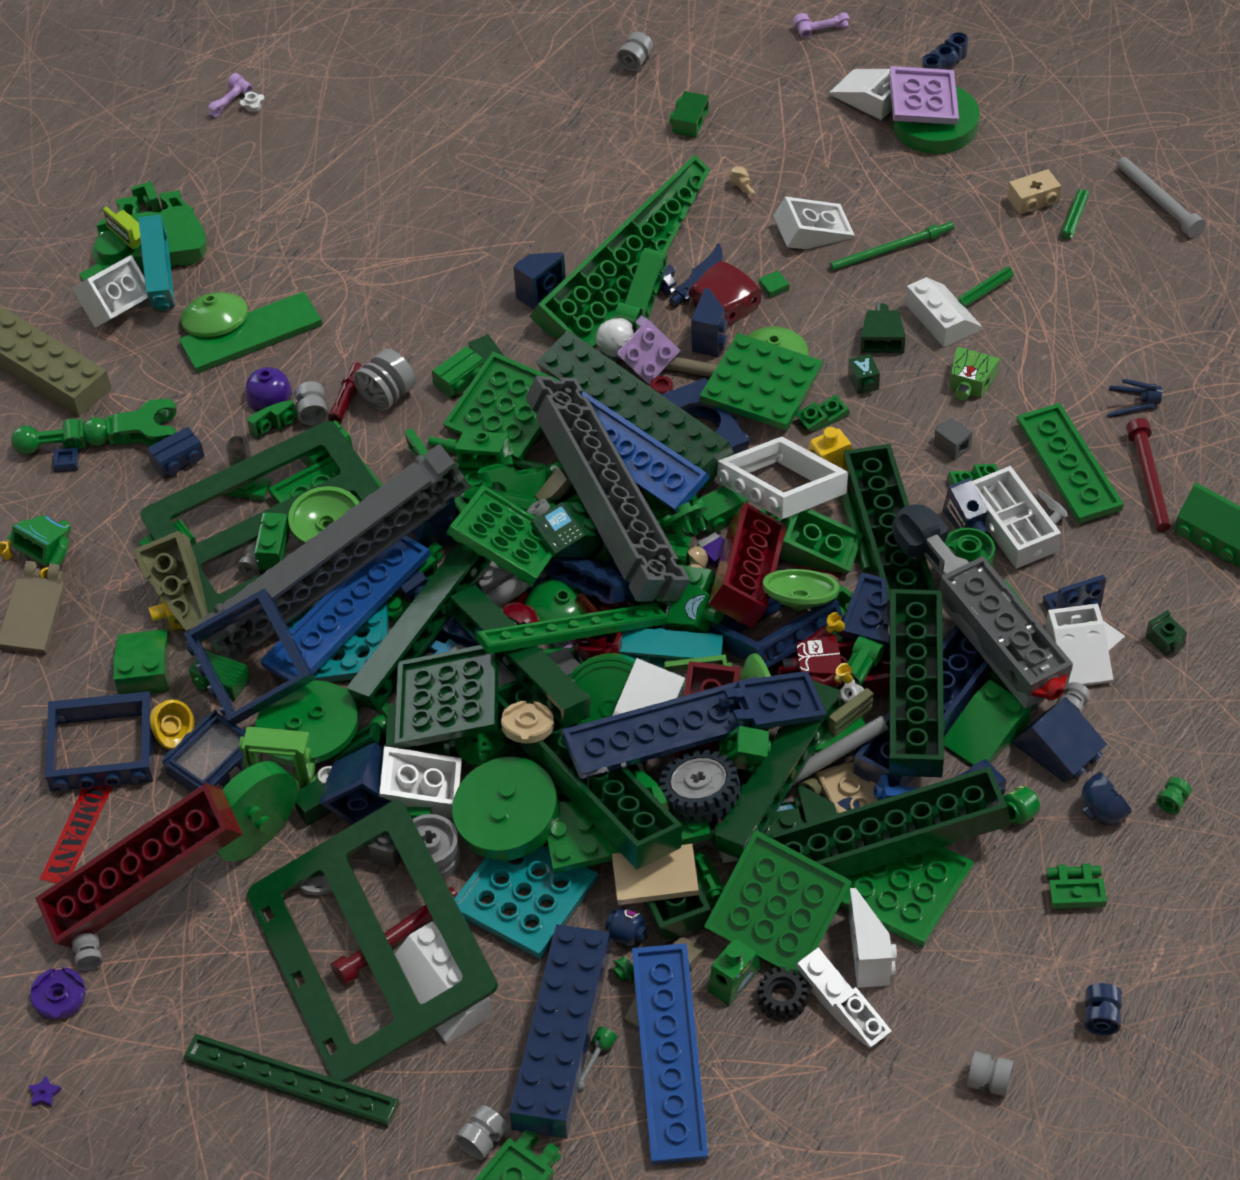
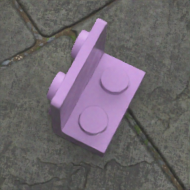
(648, 350)

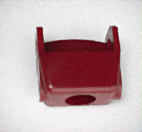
(731, 289)

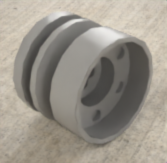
(384, 379)

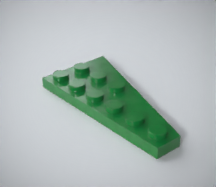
(579, 843)

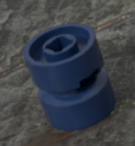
(1103, 1009)

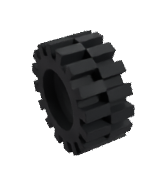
(782, 980)

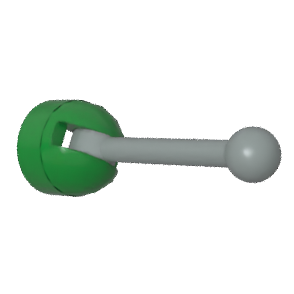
(602, 1040)

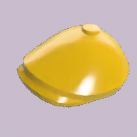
(171, 722)

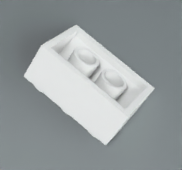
(940, 311)

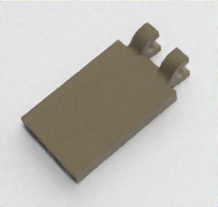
(33, 610)

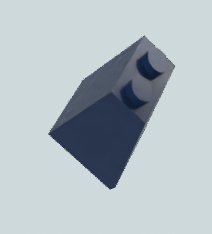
(1061, 741)
(355, 785)

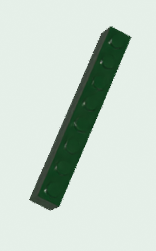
(416, 626)
(527, 665)
(774, 777)

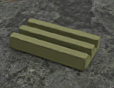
(850, 712)

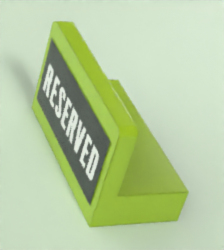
(123, 226)

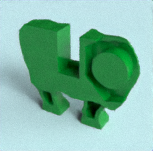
(184, 233)

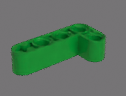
(643, 287)

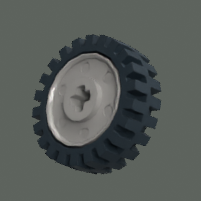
(700, 786)

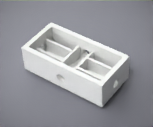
(1016, 518)

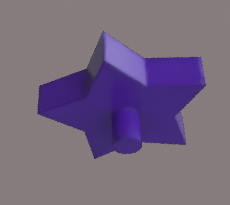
(44, 1092)

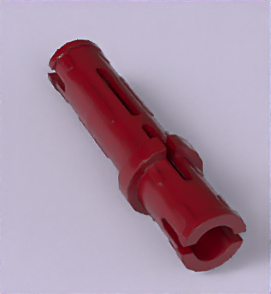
(345, 394)

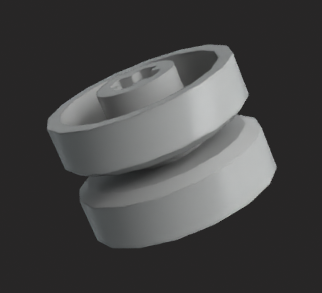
(441, 842)

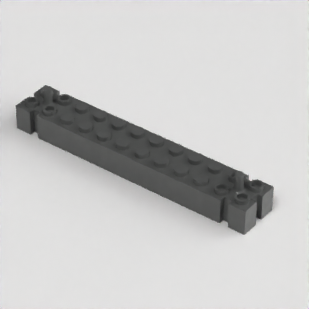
(607, 490)
(343, 548)

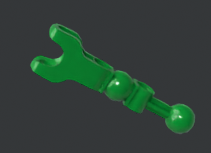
(120, 428)
(521, 482)

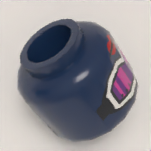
(626, 926)

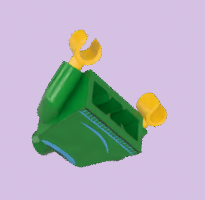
(40, 540)

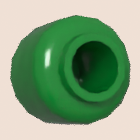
(1022, 805)

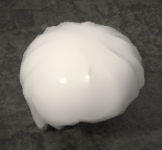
(613, 335)

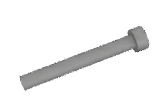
(1191, 225)
(843, 747)

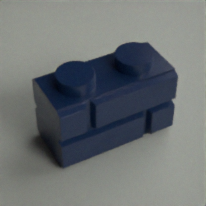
(175, 452)

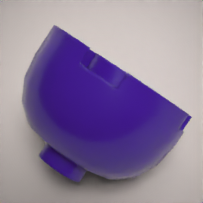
(266, 388)

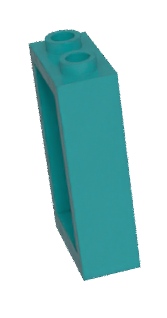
(156, 262)

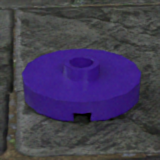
(55, 982)

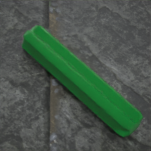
(1075, 214)
(986, 286)

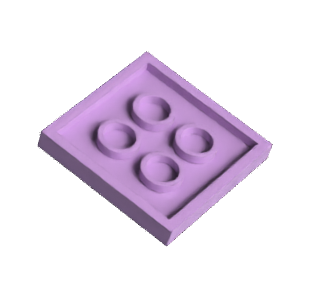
(923, 95)

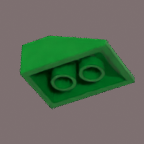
(819, 542)
(142, 662)
(987, 725)

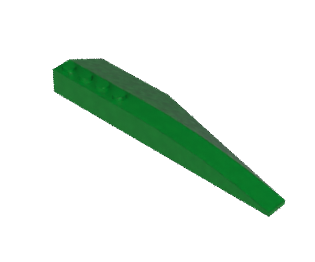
(605, 276)

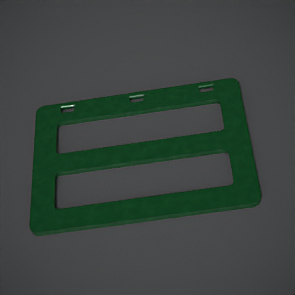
(158, 516)
(410, 1017)

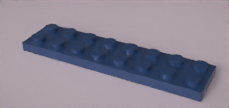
(649, 732)

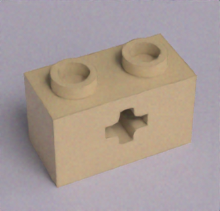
(1034, 191)

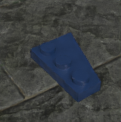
(868, 611)

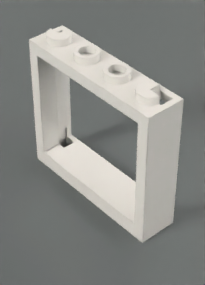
(827, 479)

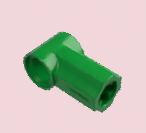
(863, 657)

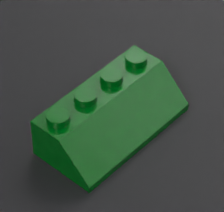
(1211, 523)

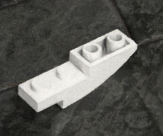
(842, 1001)

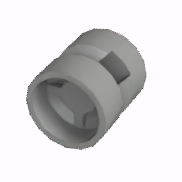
(634, 51)
(311, 403)
(990, 1073)
(478, 1136)

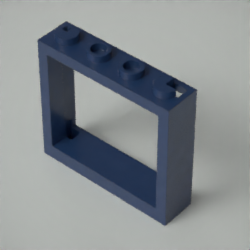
(226, 618)
(781, 642)
(97, 709)

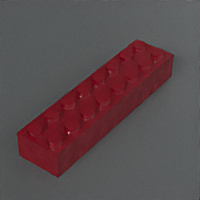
(139, 865)

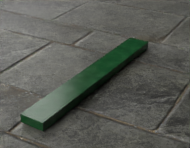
(291, 1080)

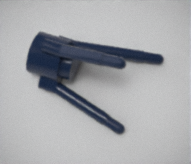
(1149, 394)

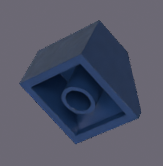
(538, 276)
(709, 326)

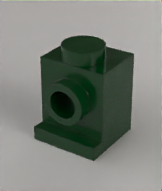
(1166, 633)

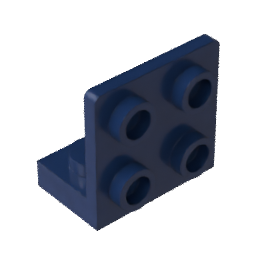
(1077, 594)

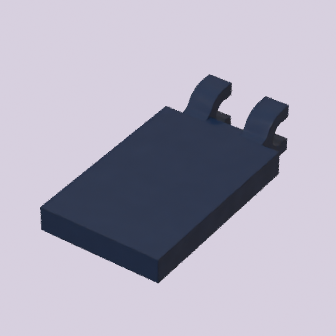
(774, 701)

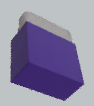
(713, 546)

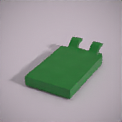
(517, 1162)

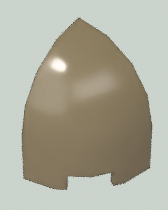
(556, 486)

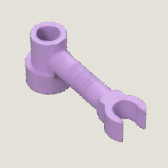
(805, 26)
(238, 85)

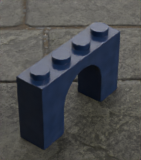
(728, 427)

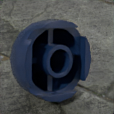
(1103, 801)

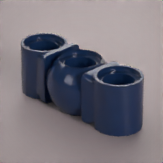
(947, 54)

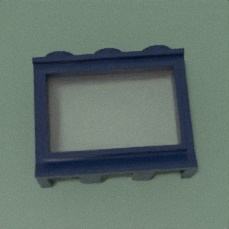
(206, 754)

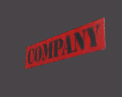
(75, 833)

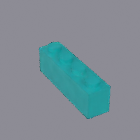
(662, 645)

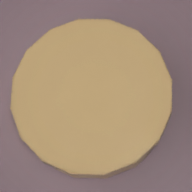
(527, 722)

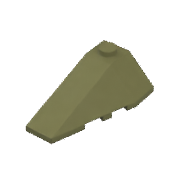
(175, 576)

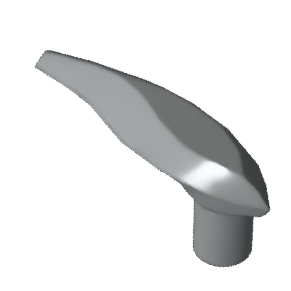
(1058, 511)

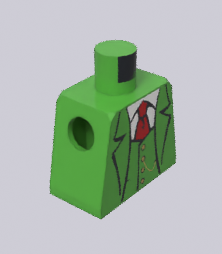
(972, 373)

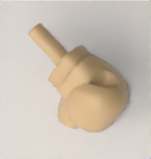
(740, 178)
(697, 557)

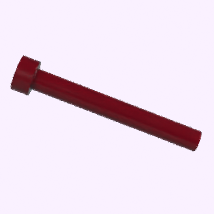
(1139, 432)
(346, 968)

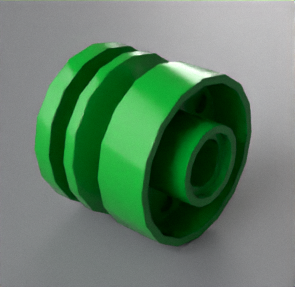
(971, 544)

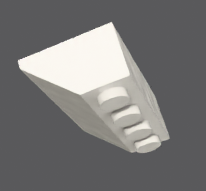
(432, 971)

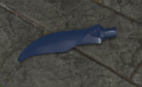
(682, 291)

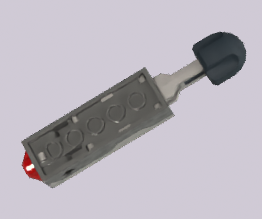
(987, 611)

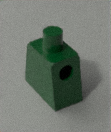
(882, 331)

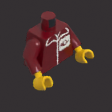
(821, 656)

